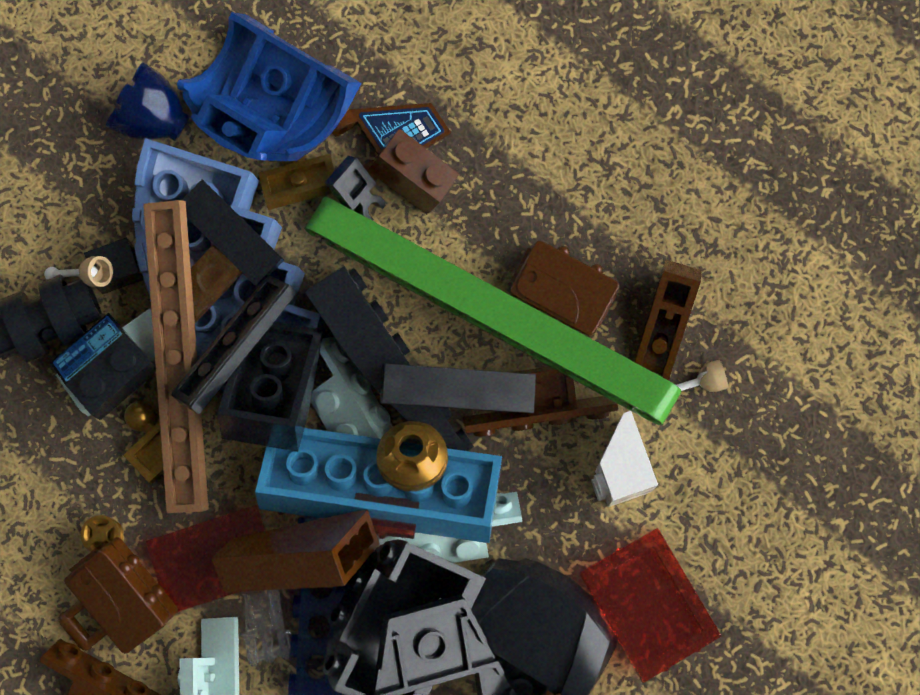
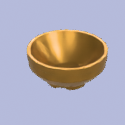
(412, 472)

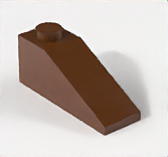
(668, 317)

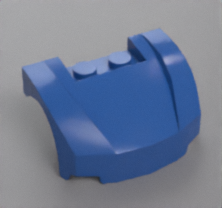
(267, 95)

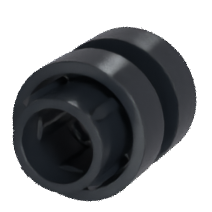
(58, 312)

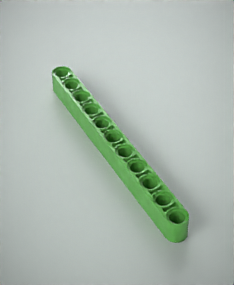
(495, 311)

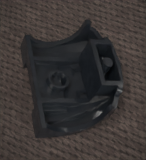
(542, 628)

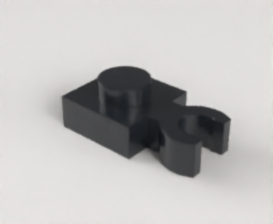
(352, 187)

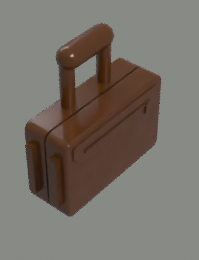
(564, 287)
(118, 597)

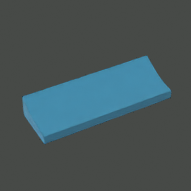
(336, 466)

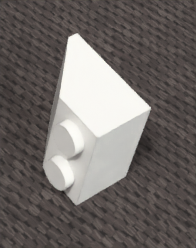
(625, 466)

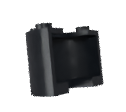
(387, 582)

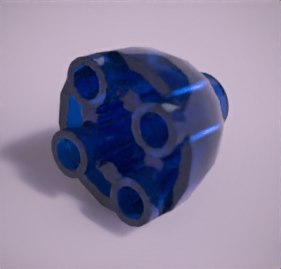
(148, 108)

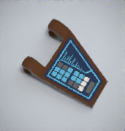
(381, 123)

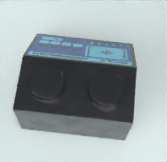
(103, 367)

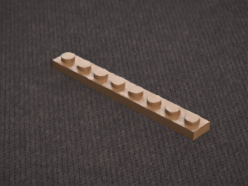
(175, 354)

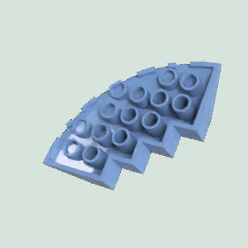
(169, 175)

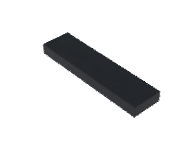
(233, 344)
(457, 388)

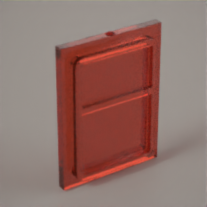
(650, 605)

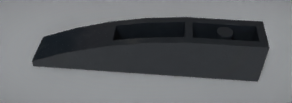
(369, 345)

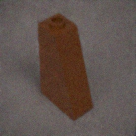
(298, 555)

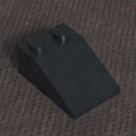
(272, 389)

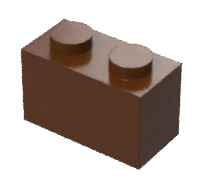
(413, 171)

